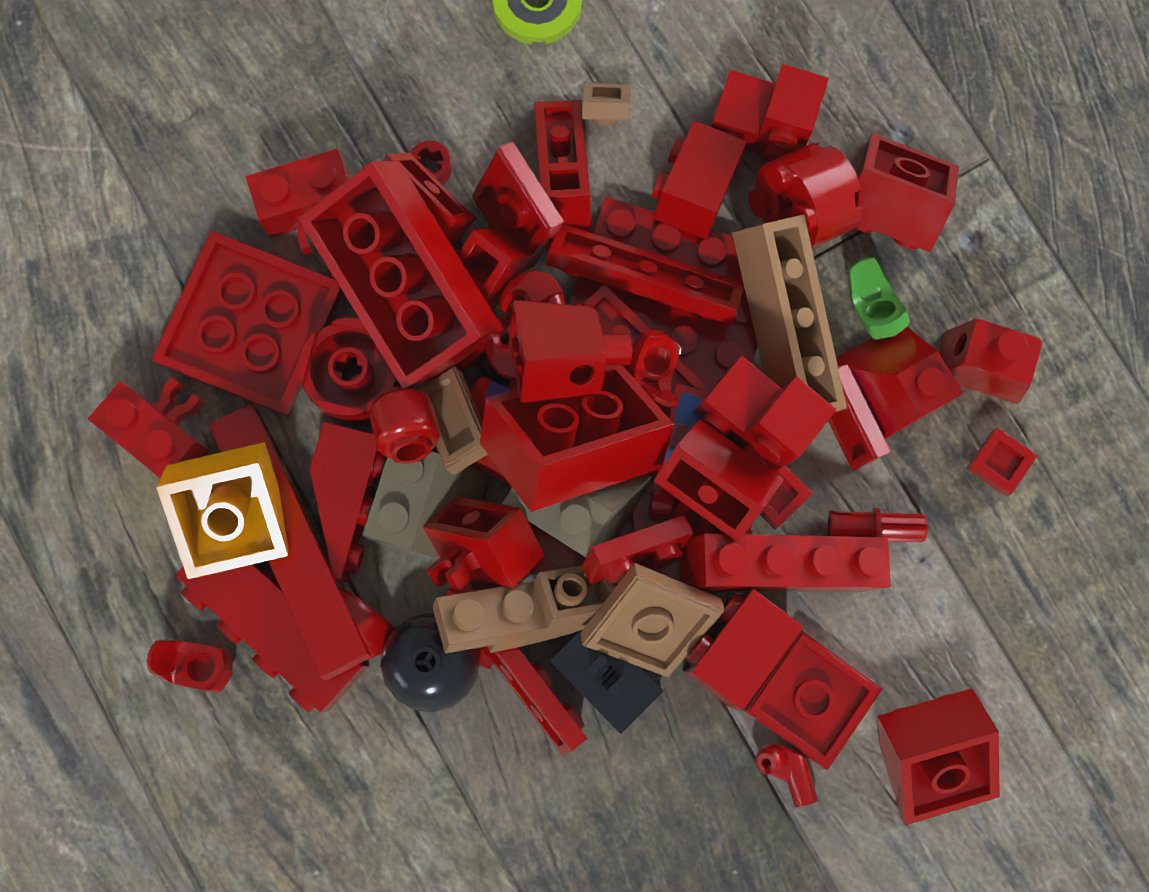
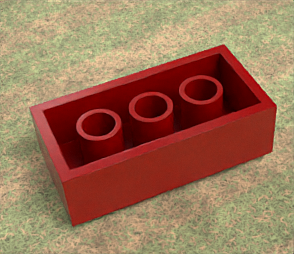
(400, 273)

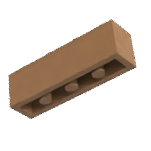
(788, 306)

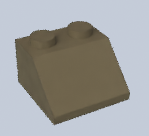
(412, 496)
(589, 517)

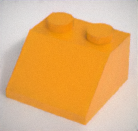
(224, 510)

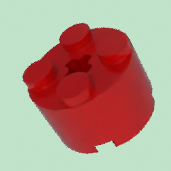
(811, 184)
(331, 353)

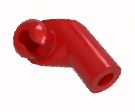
(790, 767)

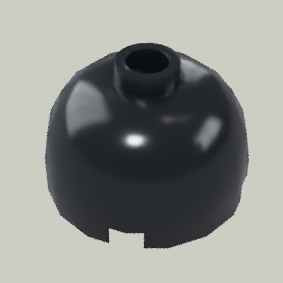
(421, 690)

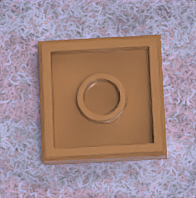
(651, 620)

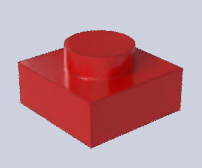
(1001, 462)

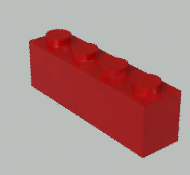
(786, 563)
(258, 613)

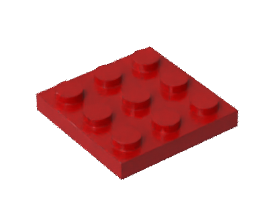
(246, 322)

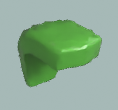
(875, 300)

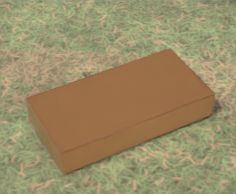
(457, 420)

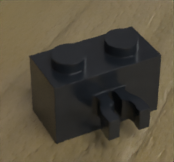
(609, 684)

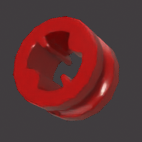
(435, 151)

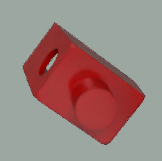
(561, 350)
(993, 358)

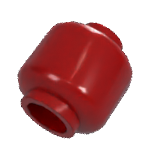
(404, 424)

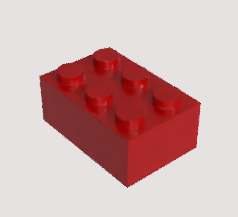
(575, 442)

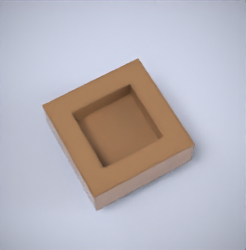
(606, 103)

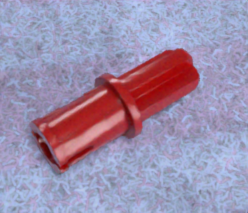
(895, 526)

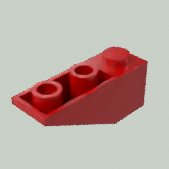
(343, 483)

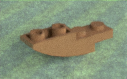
(522, 615)

